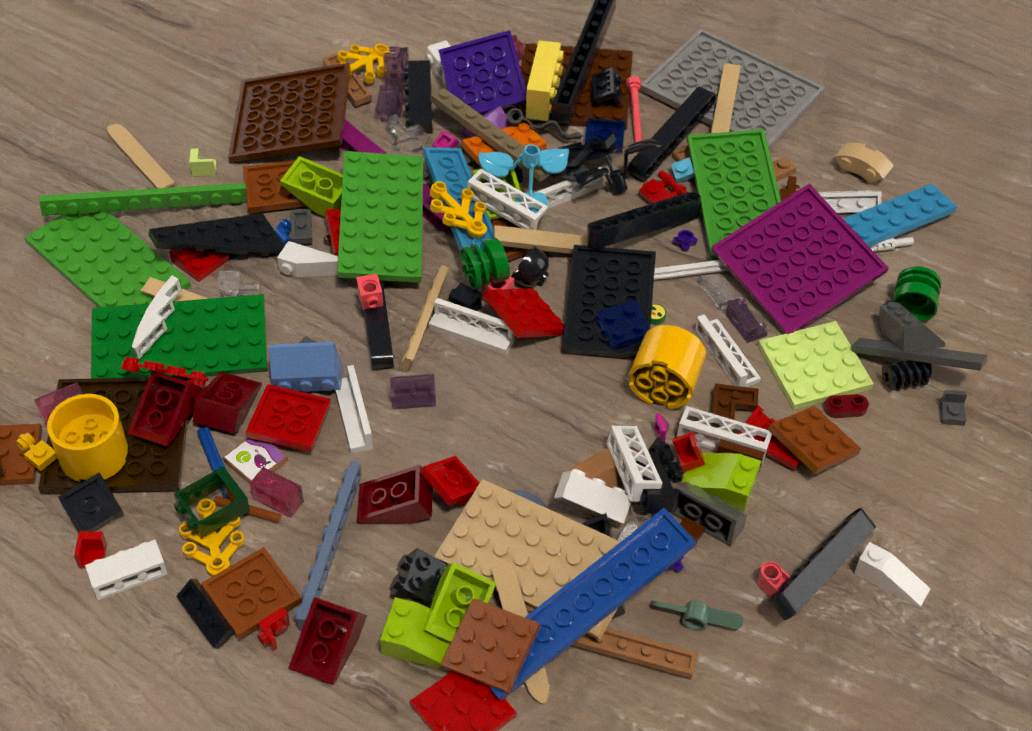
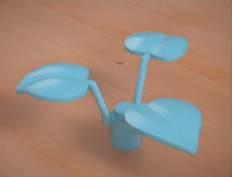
(550, 160)

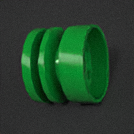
(484, 263)
(918, 291)

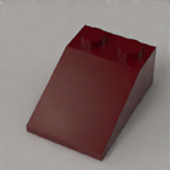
(225, 402)
(163, 408)
(396, 498)
(326, 640)

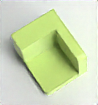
(201, 167)

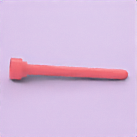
(633, 85)

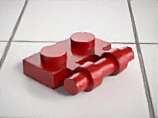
(655, 191)

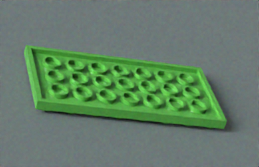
(733, 179)
(381, 217)
(101, 258)

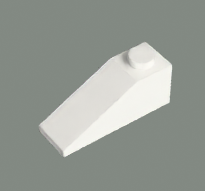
(306, 261)
(891, 575)

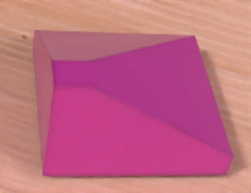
(445, 140)
(661, 427)

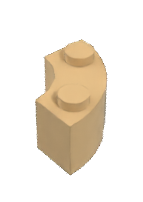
(863, 161)

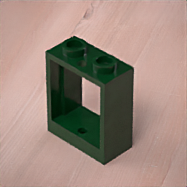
(201, 488)

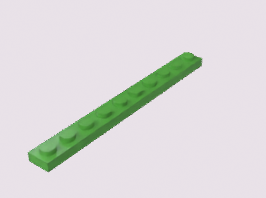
(142, 199)

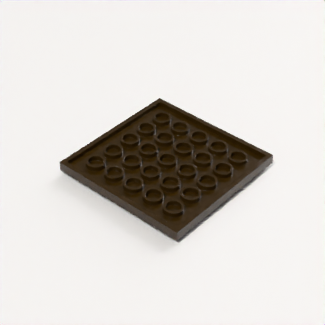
(147, 463)

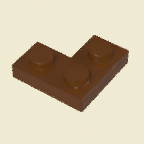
(730, 397)

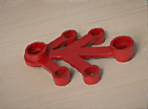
(195, 377)

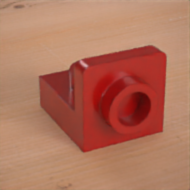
(273, 625)

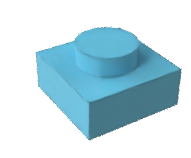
(683, 170)

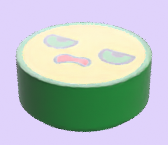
(658, 314)

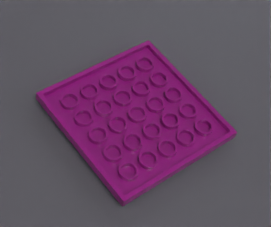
(799, 259)

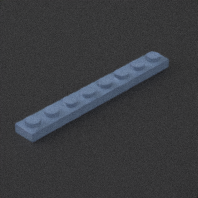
(331, 535)

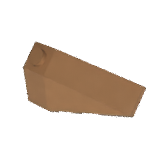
(600, 467)

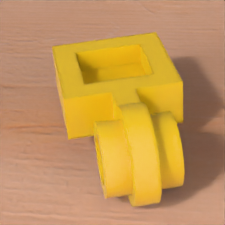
(38, 455)

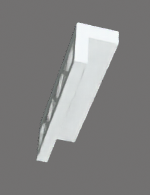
(569, 190)
(852, 200)
(502, 202)
(471, 329)
(724, 355)
(354, 414)
(710, 436)
(626, 458)

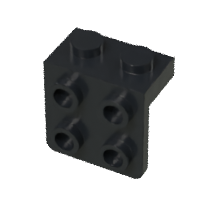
(417, 576)

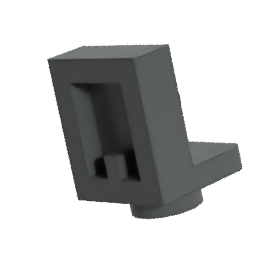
(953, 407)

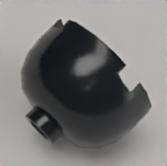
(532, 268)

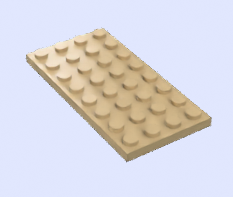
(539, 543)

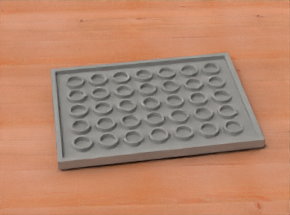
(765, 93)

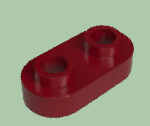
(848, 406)

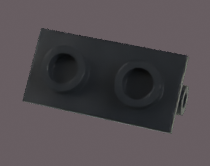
(666, 456)

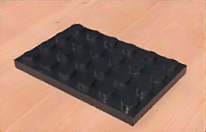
(600, 281)

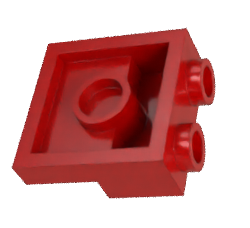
(198, 263)
(451, 480)

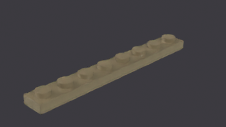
(483, 128)

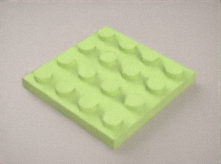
(815, 365)

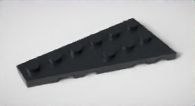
(224, 235)

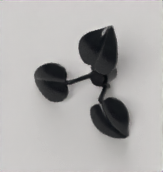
(616, 178)

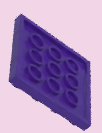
(484, 72)

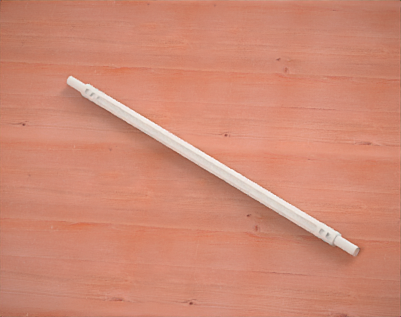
(717, 265)

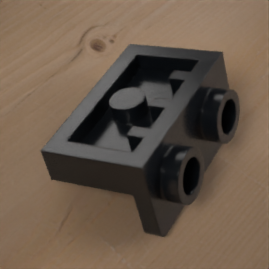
(607, 86)

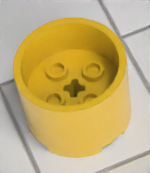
(667, 366)
(88, 437)

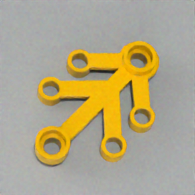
(363, 60)
(475, 226)
(212, 541)

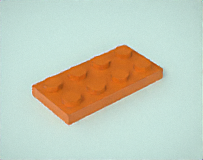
(521, 132)

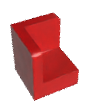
(689, 451)
(89, 547)

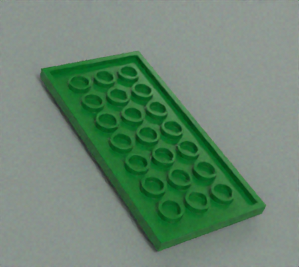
(199, 336)

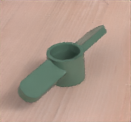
(699, 614)

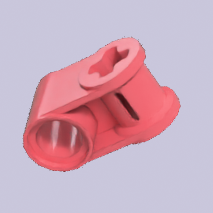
(770, 585)

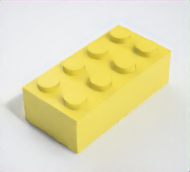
(544, 80)

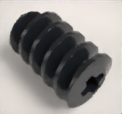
(906, 372)

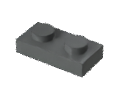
(301, 226)

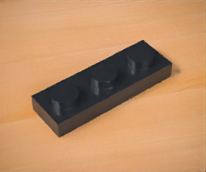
(205, 613)

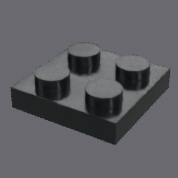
(90, 504)

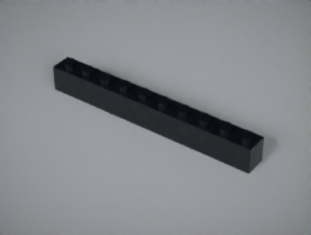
(582, 61)

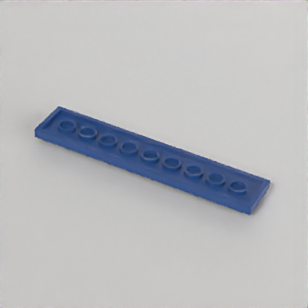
(603, 589)

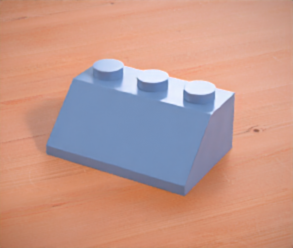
(306, 366)

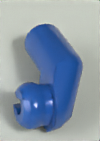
(283, 230)

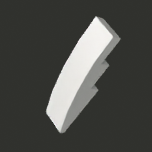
(153, 321)

